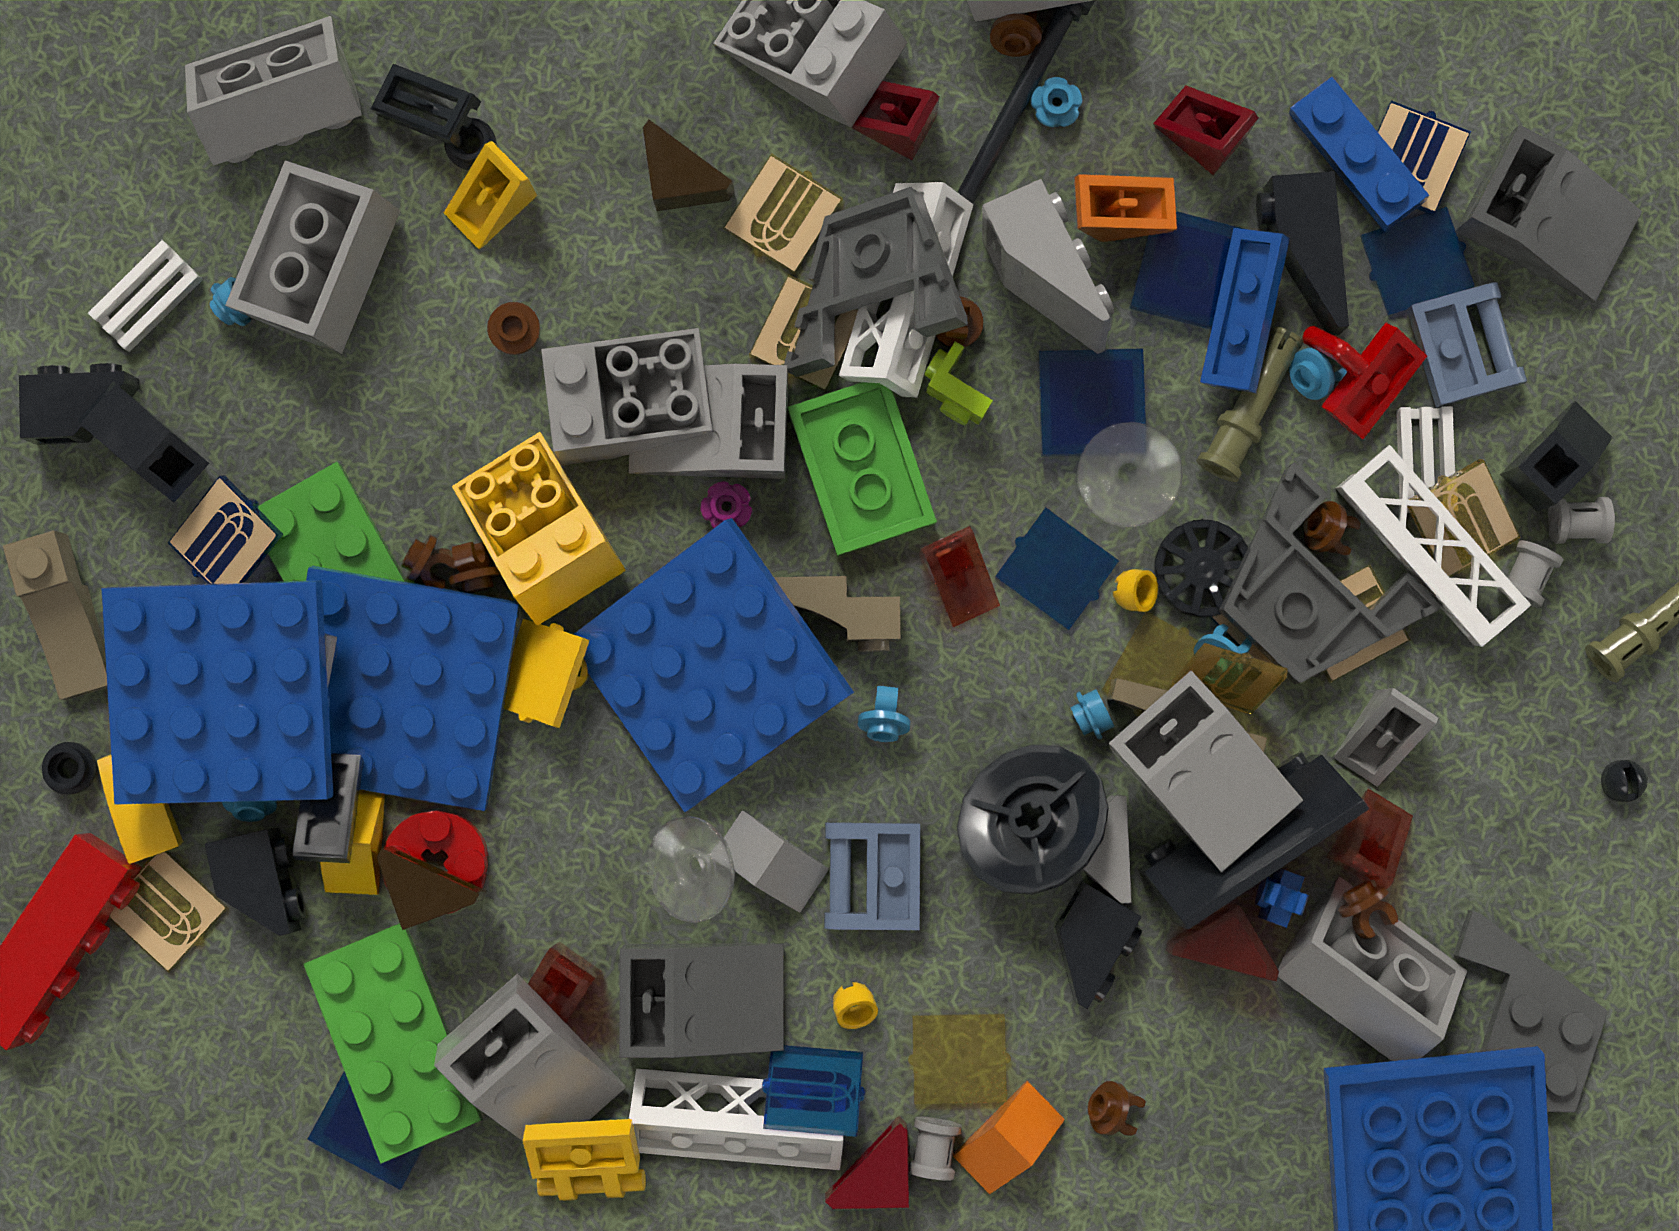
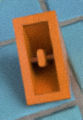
(1124, 206)
(1010, 1139)

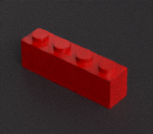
(57, 931)

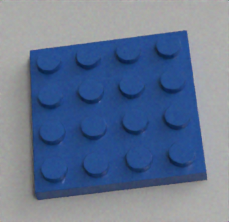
(710, 665)
(417, 684)
(217, 692)
(1440, 1143)

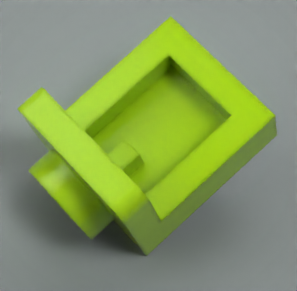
(958, 399)

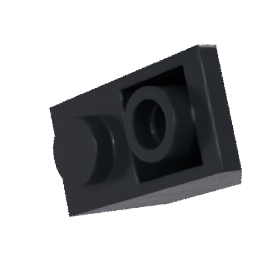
(57, 399)
(143, 442)
(1558, 458)
(255, 878)
(1091, 938)

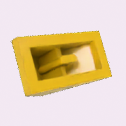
(489, 196)
(363, 871)

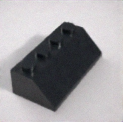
(1195, 888)

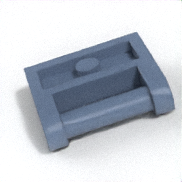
(1452, 352)
(891, 876)

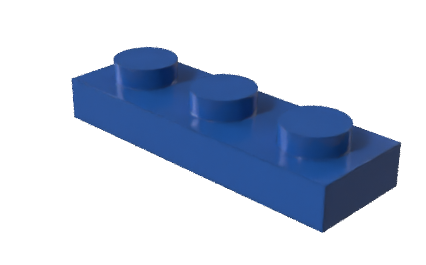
(1358, 154)
(1245, 310)

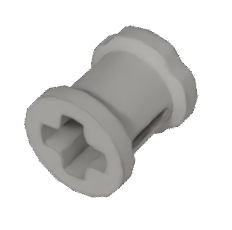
(1581, 520)
(1533, 570)
(934, 1148)

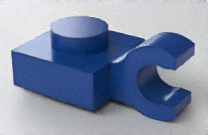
(1281, 897)

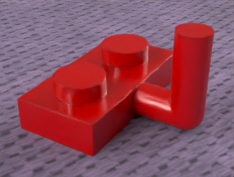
(1371, 377)

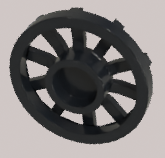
(1200, 568)

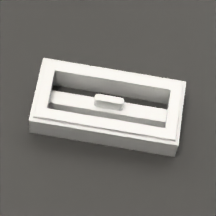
(131, 281)
(1446, 441)

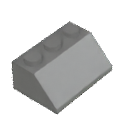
(271, 92)
(313, 256)
(1384, 988)

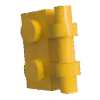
(584, 1158)

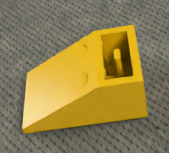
(538, 529)

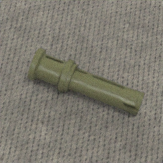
(1241, 426)
(1635, 636)

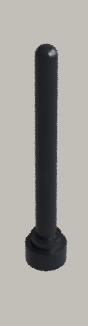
(1020, 97)

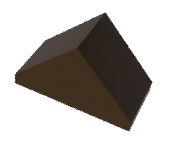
(679, 175)
(422, 890)

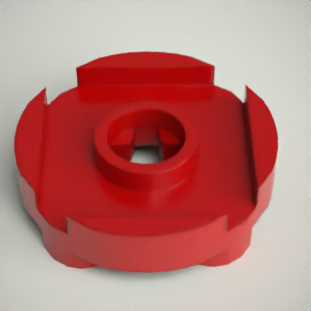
(444, 832)

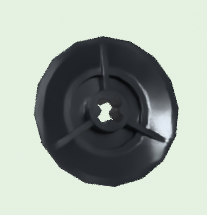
(999, 814)

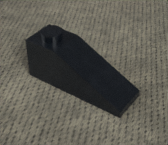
(1308, 214)

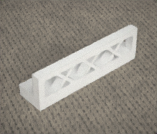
(902, 349)
(1418, 561)
(721, 1133)

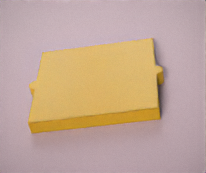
(543, 672)

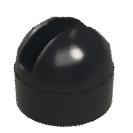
(1616, 781)

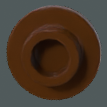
(1016, 34)
(513, 328)
(967, 334)
(1326, 526)
(421, 559)
(474, 569)
(1361, 902)
(1110, 1107)

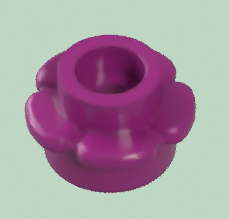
(723, 492)

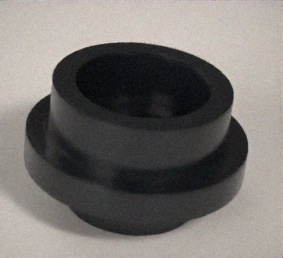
(476, 129)
(53, 764)

